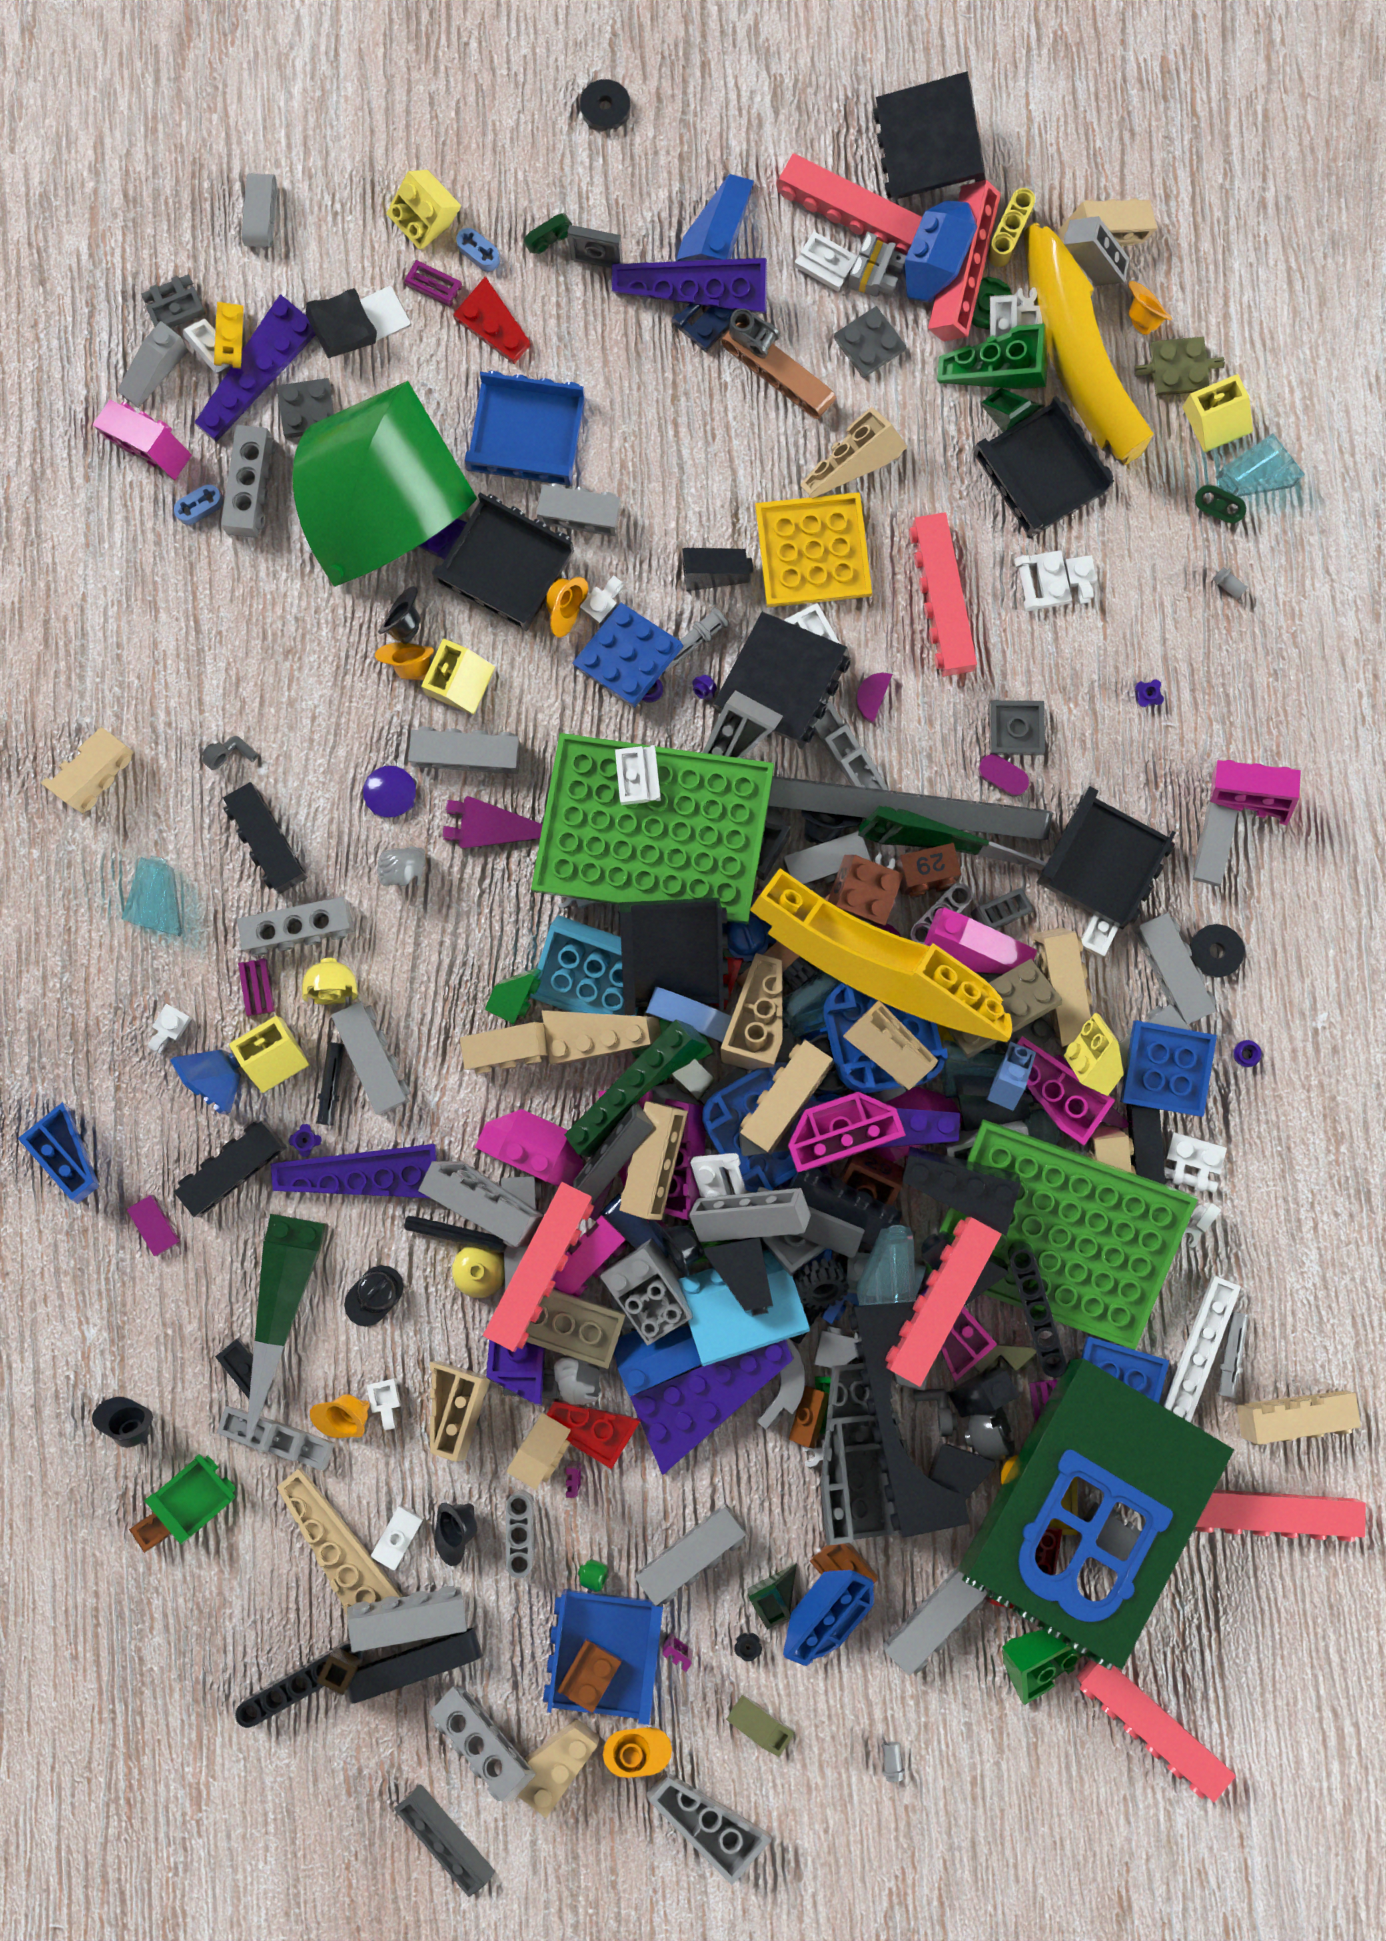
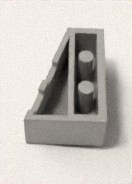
(741, 727)

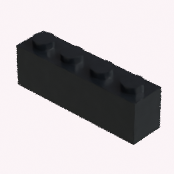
(264, 837)
(229, 1169)
(846, 1203)

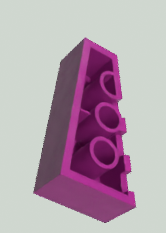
(683, 1186)

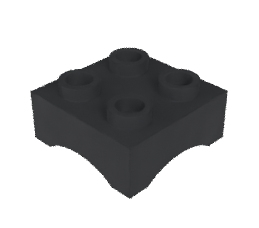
(341, 323)

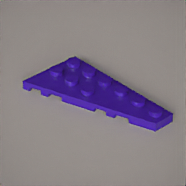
(694, 1404)

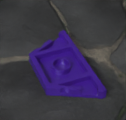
(518, 1370)

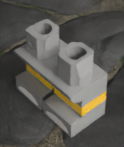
(871, 267)

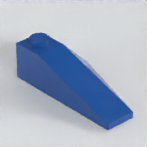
(718, 225)
(210, 1075)
(651, 1364)

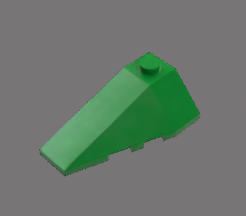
(1006, 361)
(1036, 1661)

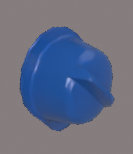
(747, 939)

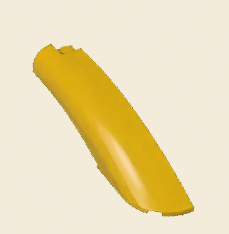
(1078, 347)
(881, 964)

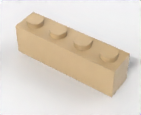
(787, 1096)
(654, 1163)

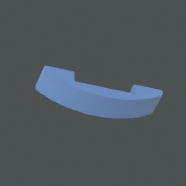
(704, 1019)

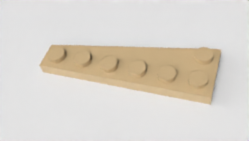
(337, 1550)

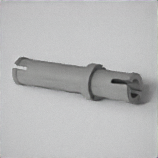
(1233, 1355)

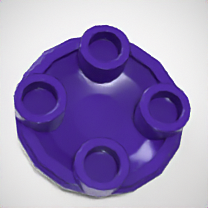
(389, 791)

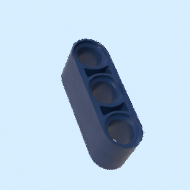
(632, 1227)

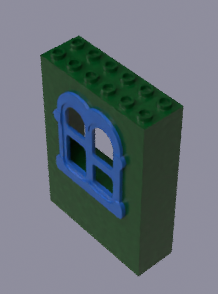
(1135, 1457)

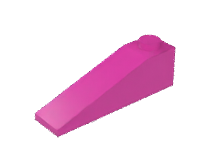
(976, 944)
(1068, 1102)

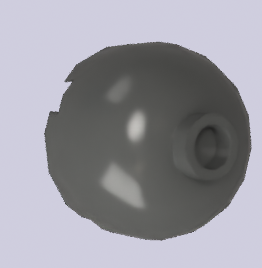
(990, 1435)

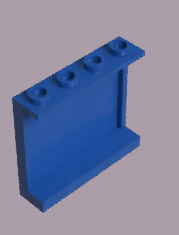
(526, 428)
(623, 1627)

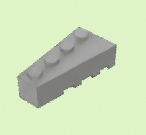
(481, 1201)
(714, 1830)

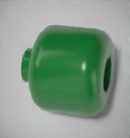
(593, 1575)

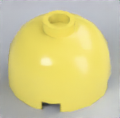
(329, 983)
(478, 1271)

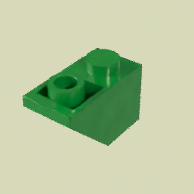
(512, 994)

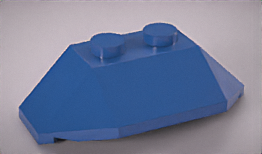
(938, 249)
(827, 1615)

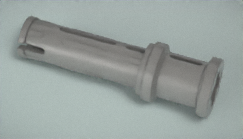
(700, 633)

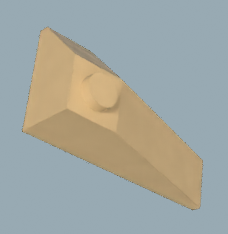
(868, 446)
(756, 1024)

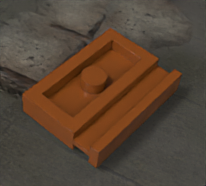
(840, 1558)
(589, 1675)

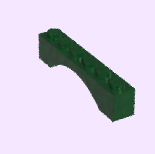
(667, 1054)

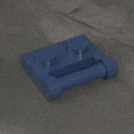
(706, 328)

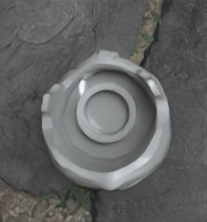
(401, 865)
(577, 1381)

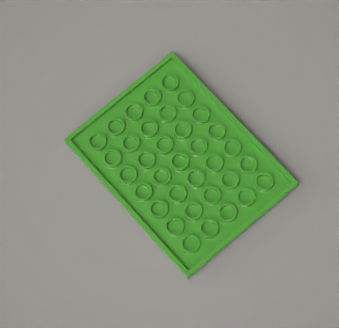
(686, 846)
(1093, 1229)

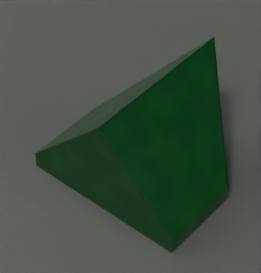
(1009, 408)
(774, 1596)

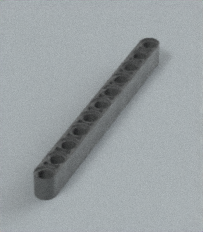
(949, 811)

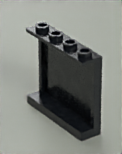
(929, 136)
(1044, 468)
(505, 561)
(787, 673)
(1106, 861)
(673, 948)

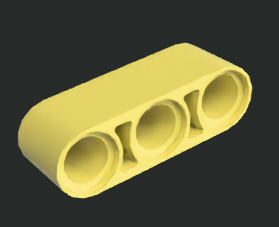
(1013, 216)

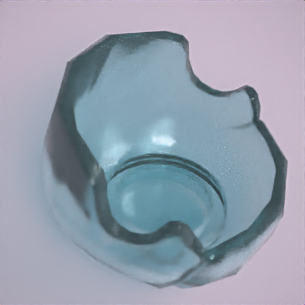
(1043, 1127)

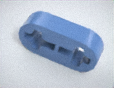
(474, 253)
(198, 504)

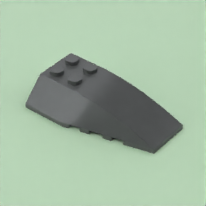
(851, 1472)

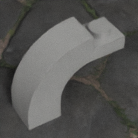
(789, 1392)

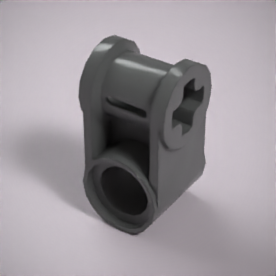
(755, 337)

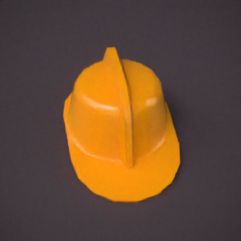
(1145, 309)
(564, 603)
(408, 659)
(341, 1417)
(637, 1752)

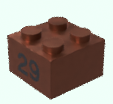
(928, 870)
(865, 889)
(873, 1175)

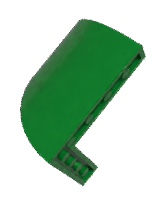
(375, 484)

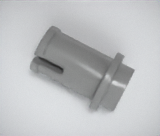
(1230, 583)
(892, 1762)

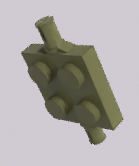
(1179, 366)

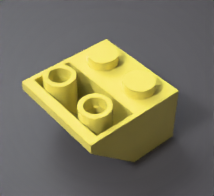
(422, 208)
(1219, 413)
(457, 677)
(269, 1054)
(1096, 1056)

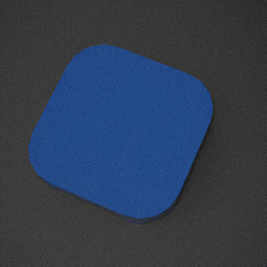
(855, 1068)
(722, 1120)

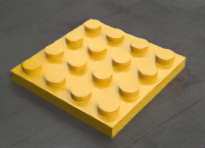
(813, 550)

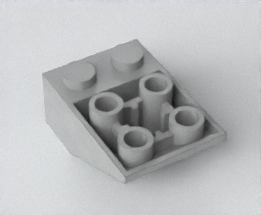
(647, 1291)

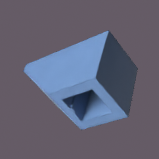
(1012, 1076)

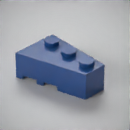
(61, 1153)

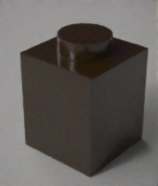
(339, 1671)

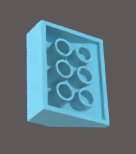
(581, 969)
(723, 1327)

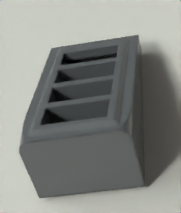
(986, 915)

